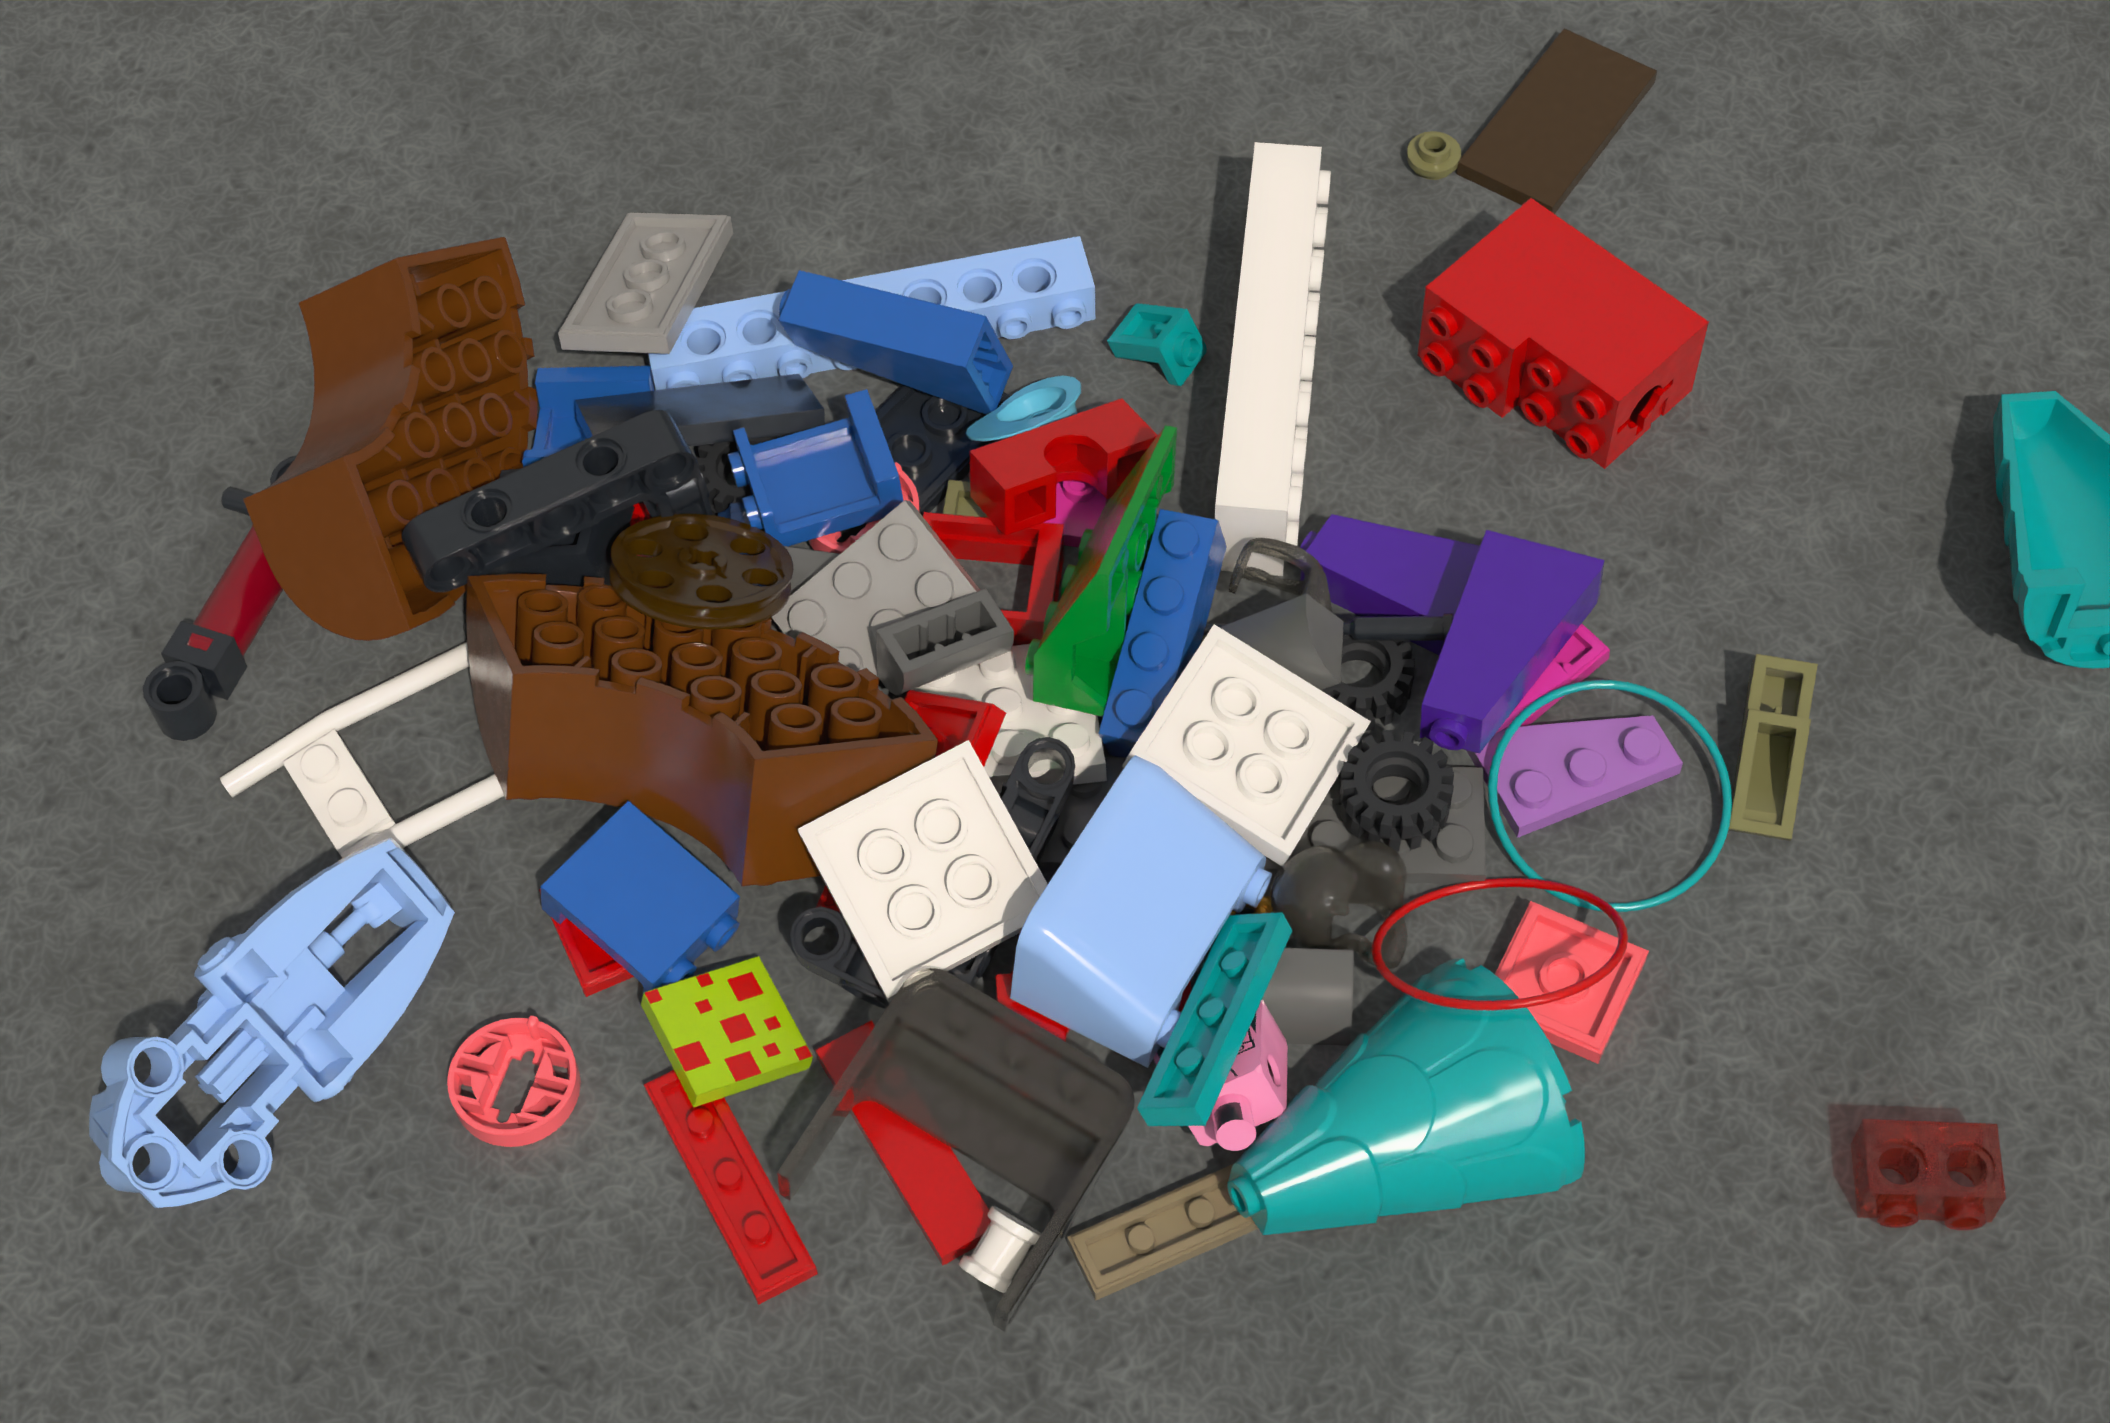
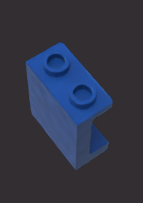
(557, 394)
(819, 476)
(643, 899)

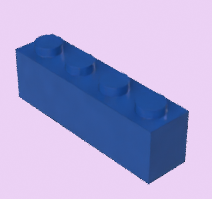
(1163, 624)

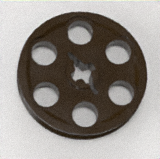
(701, 571)

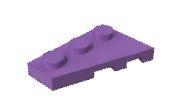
(1575, 767)

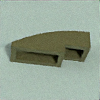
(1772, 746)

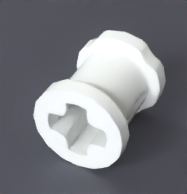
(1000, 1250)

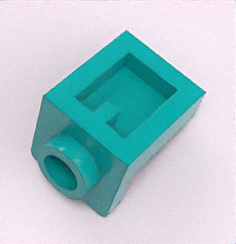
(1160, 337)

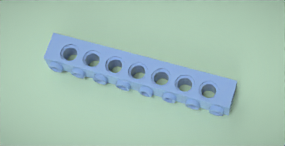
(1013, 288)

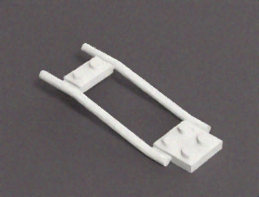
(336, 784)

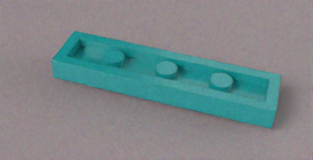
(1215, 1020)

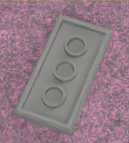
(646, 283)

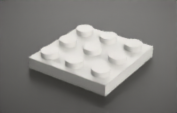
(1011, 689)
(1251, 742)
(926, 868)

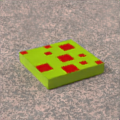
(726, 1031)

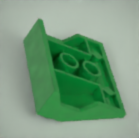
(1089, 624)

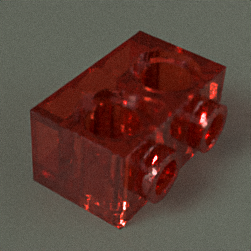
(1924, 1156)

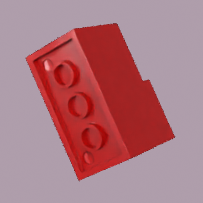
(1561, 333)

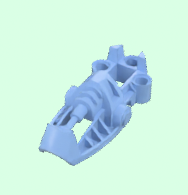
(271, 1015)

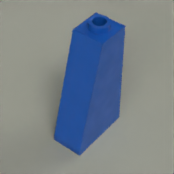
(899, 339)

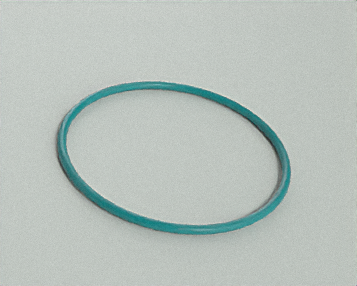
(1662, 699)

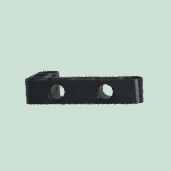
(558, 498)
(1035, 813)

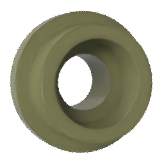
(1431, 164)

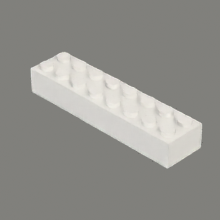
(1270, 353)

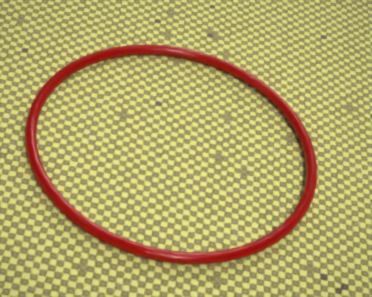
(1519, 1003)

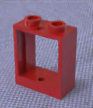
(1037, 546)

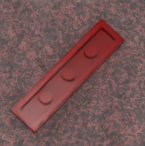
(917, 1163)
(733, 1189)

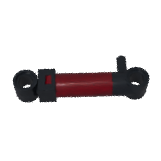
(209, 654)

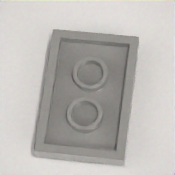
(875, 582)

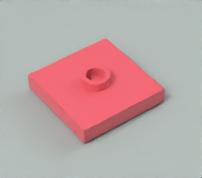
(1558, 952)

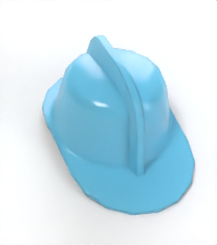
(1028, 409)

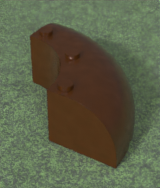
(410, 410)
(693, 726)

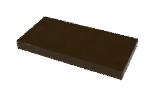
(1557, 122)

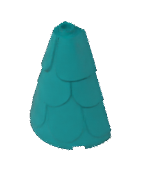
(2056, 523)
(1418, 1117)

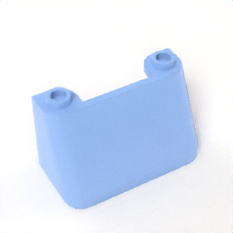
(1134, 913)

